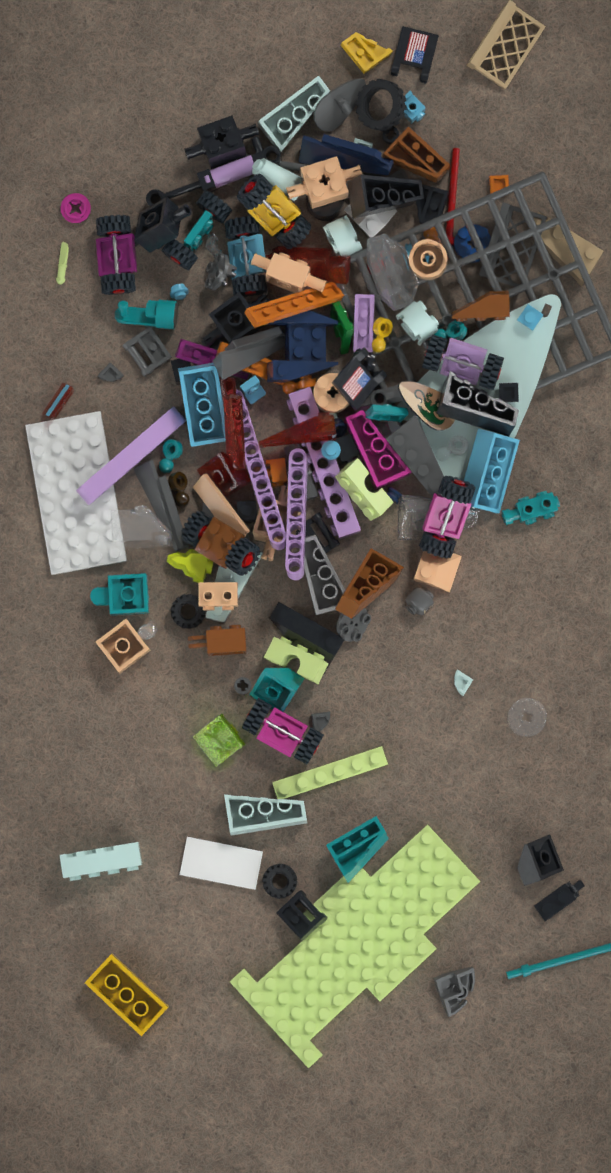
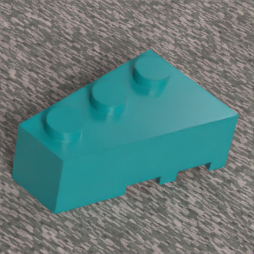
(357, 847)

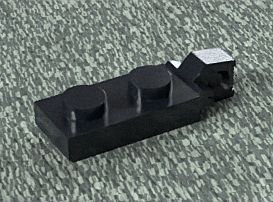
(558, 899)

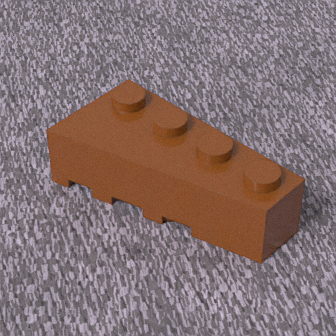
(369, 582)

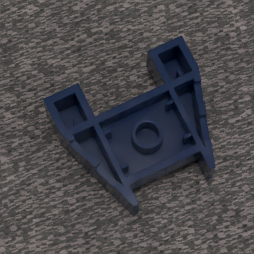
(303, 347)

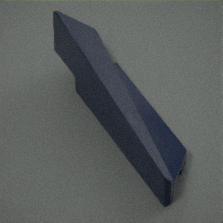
(347, 152)

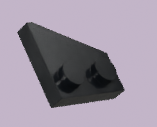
(432, 204)

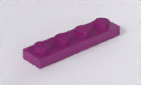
(200, 355)

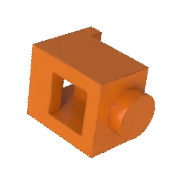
(277, 472)

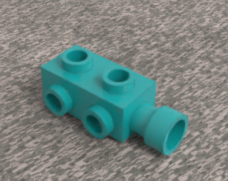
(537, 507)

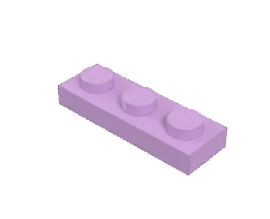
(364, 322)

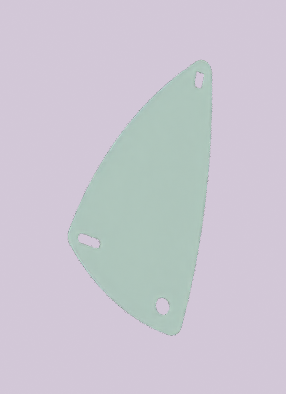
(523, 362)

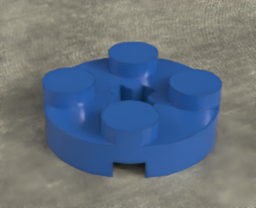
(461, 238)

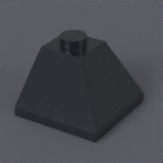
(539, 861)

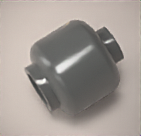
(419, 601)

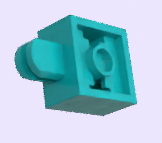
(124, 594)

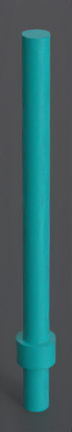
(526, 969)

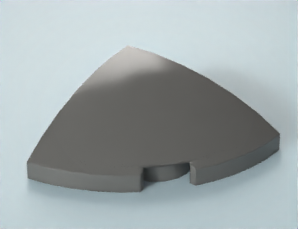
(454, 988)

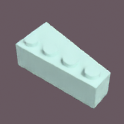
(291, 115)
(228, 575)
(101, 860)

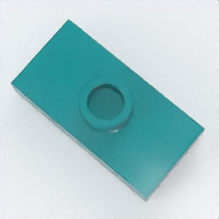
(386, 413)

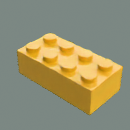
(126, 994)

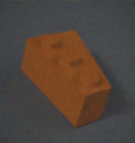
(416, 156)

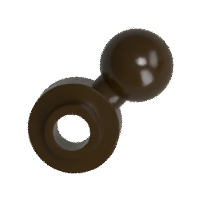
(178, 483)

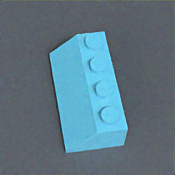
(490, 469)

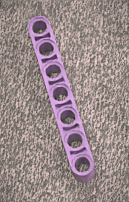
(131, 455)
(299, 522)

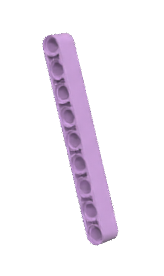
(262, 478)

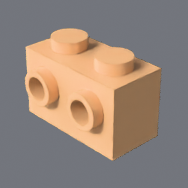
(218, 595)

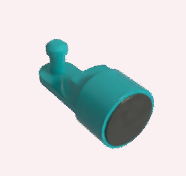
(157, 313)

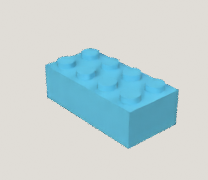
(203, 404)

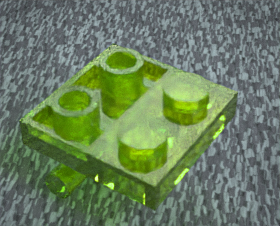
(219, 740)

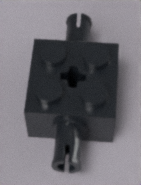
(221, 142)
(159, 224)
(224, 321)

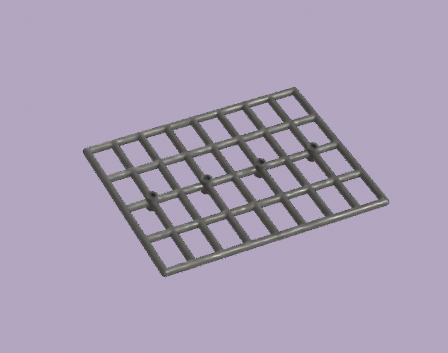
(482, 253)

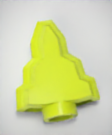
(192, 564)

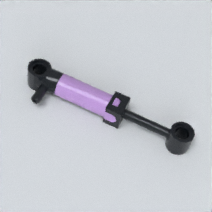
(222, 175)

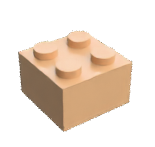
(123, 646)

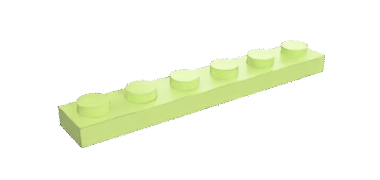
(329, 773)

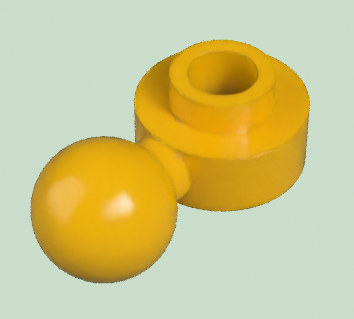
(382, 328)

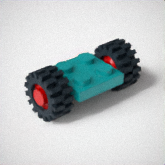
(213, 209)

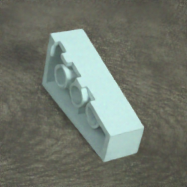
(260, 814)

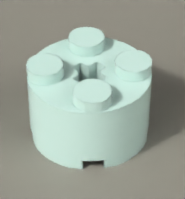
(342, 237)
(417, 322)

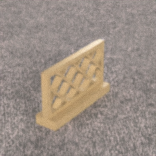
(496, 32)

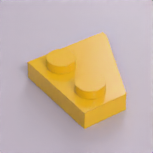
(364, 51)

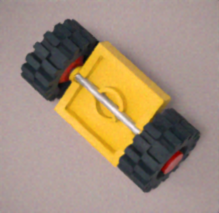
(274, 211)

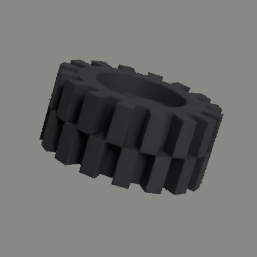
(176, 611)
(288, 889)

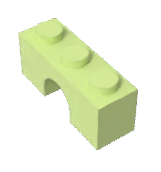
(352, 480)
(282, 652)

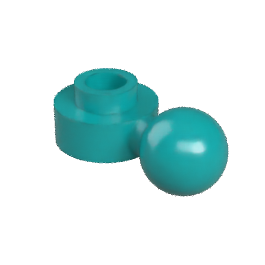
(452, 330)
(166, 465)

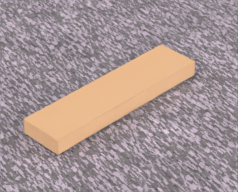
(218, 504)

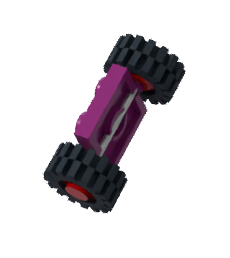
(116, 255)

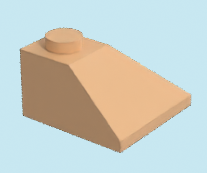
(437, 571)

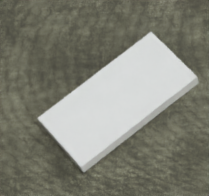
(221, 863)

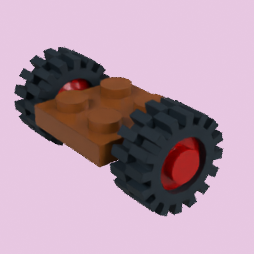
(220, 543)

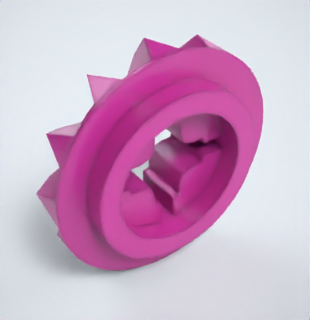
(75, 199)

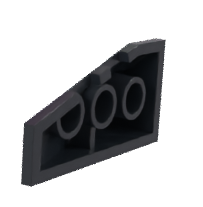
(306, 632)

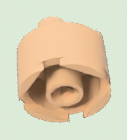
(432, 249)
(324, 400)

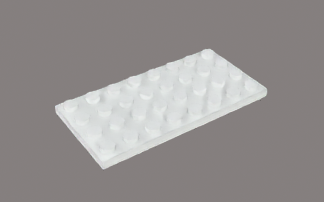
(63, 459)

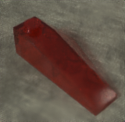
(312, 430)

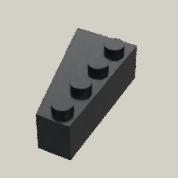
(475, 406)

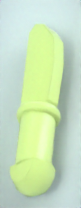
(62, 263)

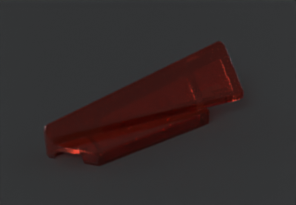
(320, 261)
(233, 423)

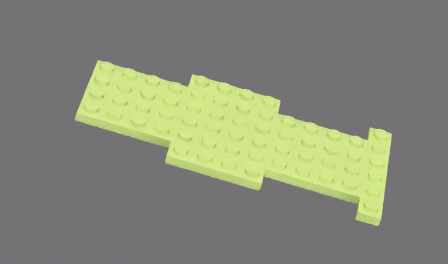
(366, 942)

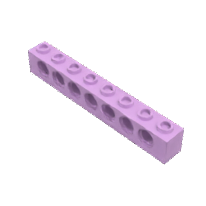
(341, 529)

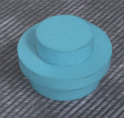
(179, 291)
(330, 450)

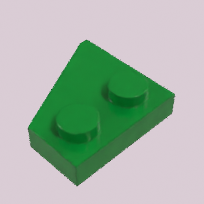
(344, 328)

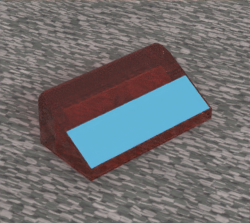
(58, 401)

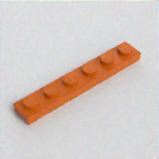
(293, 304)

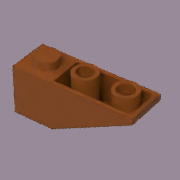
(490, 305)

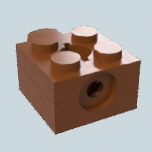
(222, 641)

